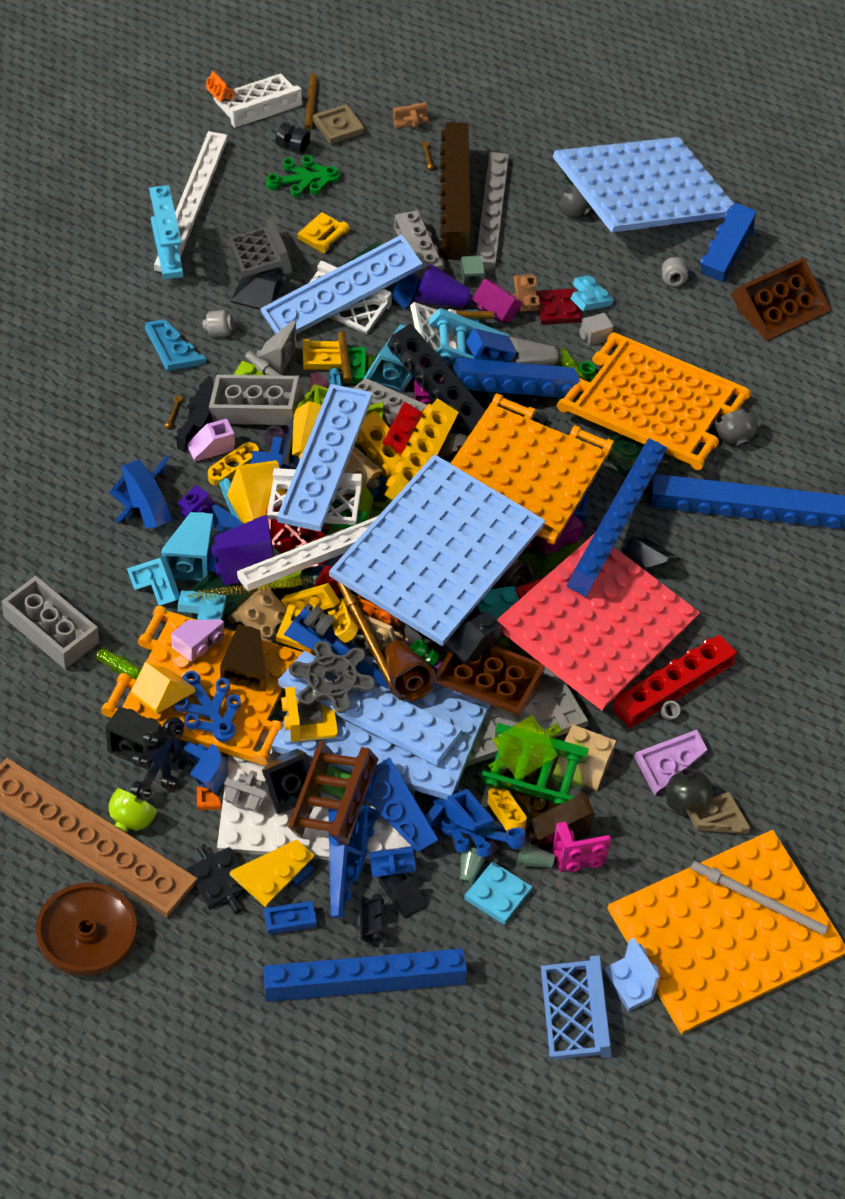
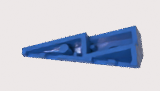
(308, 637)
(348, 860)

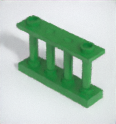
(574, 755)

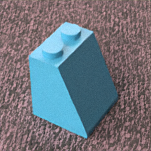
(389, 370)
(189, 547)

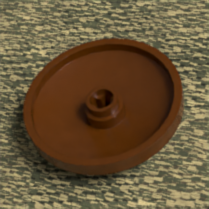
(86, 929)

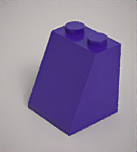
(242, 548)

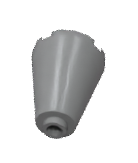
(533, 352)

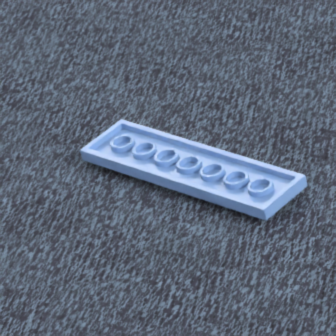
(343, 286)
(325, 458)
(389, 718)

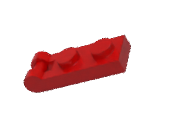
(402, 427)

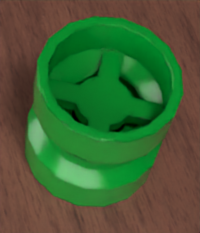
(427, 654)

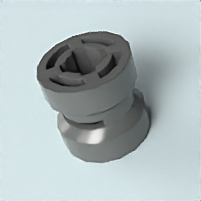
(323, 624)

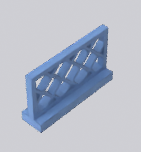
(596, 1001)

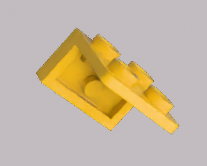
(299, 732)

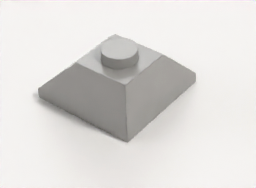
(280, 348)

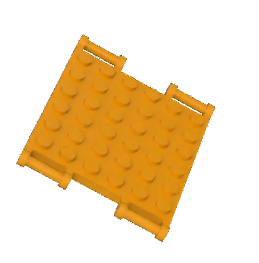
(654, 398)
(532, 462)
(255, 707)

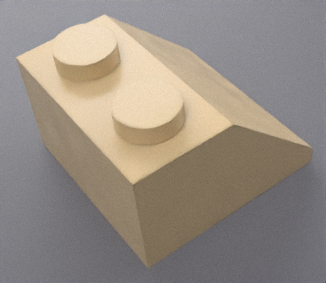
(598, 759)

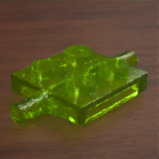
(525, 747)

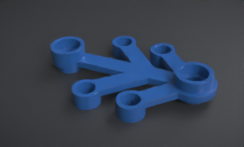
(210, 709)
(514, 837)

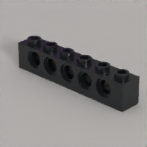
(436, 370)

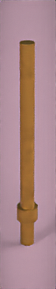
(351, 602)

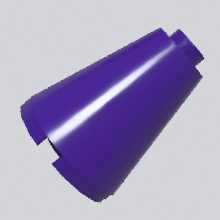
(442, 290)

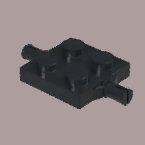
(214, 879)

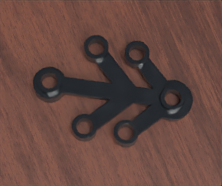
(171, 732)

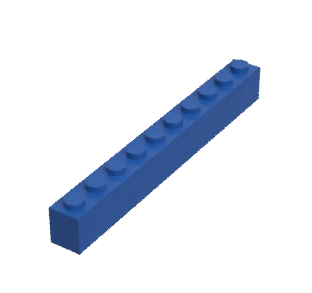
(748, 501)
(616, 517)

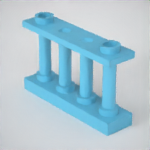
(166, 232)
(458, 326)

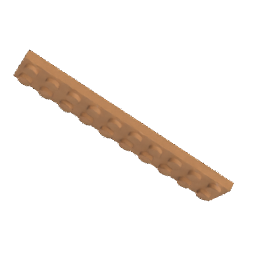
(92, 840)

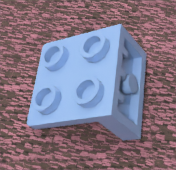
(633, 977)

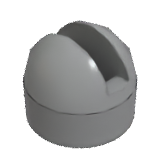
(674, 710)

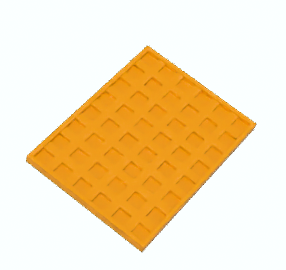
(720, 945)

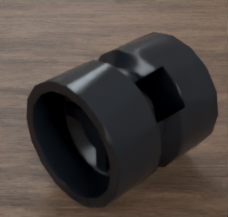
(294, 138)

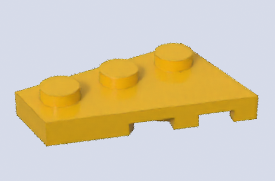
(273, 871)

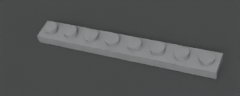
(492, 208)

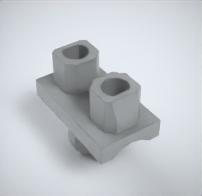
(255, 796)

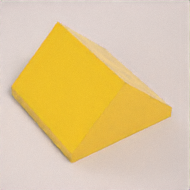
(160, 687)

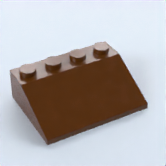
(781, 299)
(494, 678)

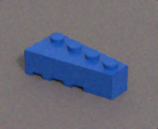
(728, 244)

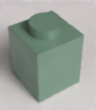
(472, 271)

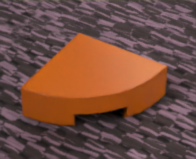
(207, 800)

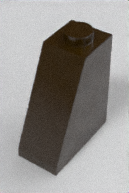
(245, 659)
(575, 812)

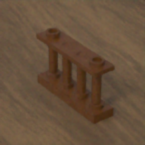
(347, 807)

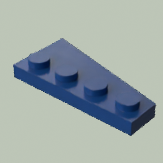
(398, 806)

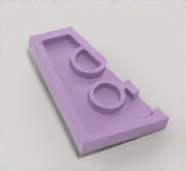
(669, 757)

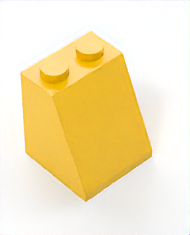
(303, 423)
(252, 489)

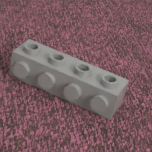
(420, 240)
(391, 398)

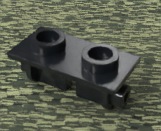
(370, 923)

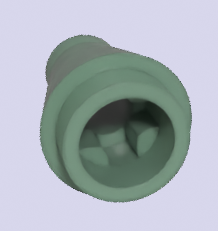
(535, 857)
(470, 866)

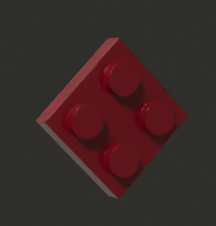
(557, 307)

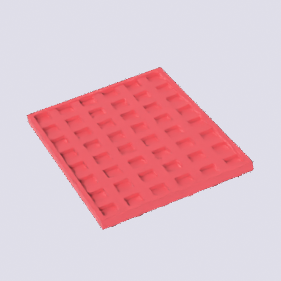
(601, 638)

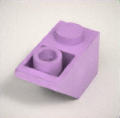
(212, 440)
(196, 637)

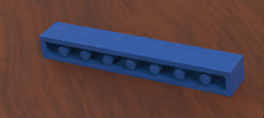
(364, 975)

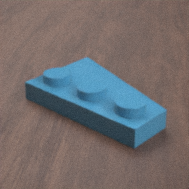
(171, 347)

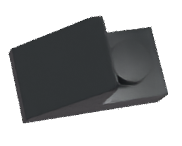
(403, 893)

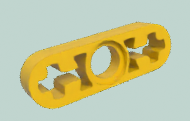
(235, 456)
(344, 623)
(506, 808)

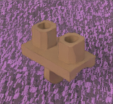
(410, 115)
(526, 292)

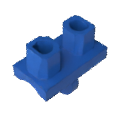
(392, 861)

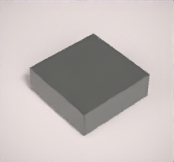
(310, 714)

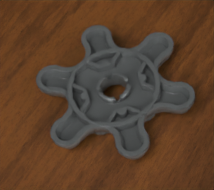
(331, 664)

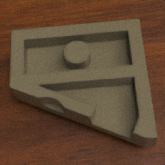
(720, 816)

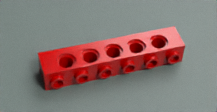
(705, 661)

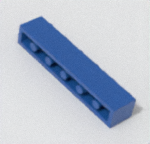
(515, 377)

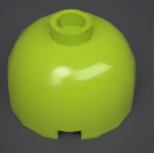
(130, 812)

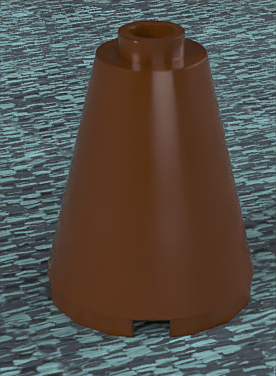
(408, 672)

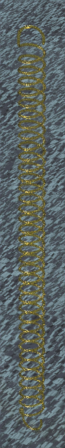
(244, 588)

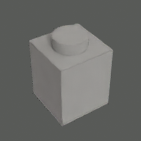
(596, 329)

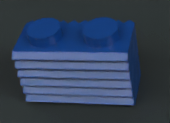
(490, 346)

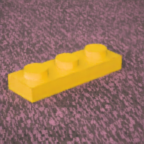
(320, 595)

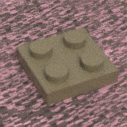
(338, 124)

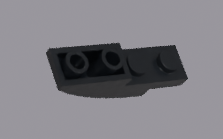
(198, 415)

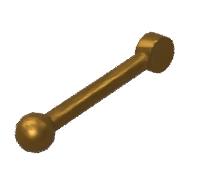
(430, 166)
(178, 400)

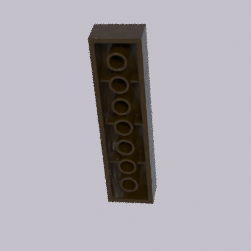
(455, 191)

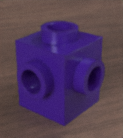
(196, 501)

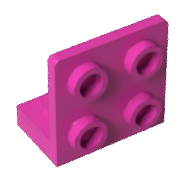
(579, 854)

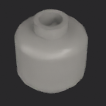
(674, 272)
(218, 323)

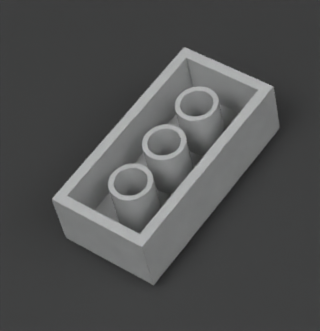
(255, 399)
(50, 622)

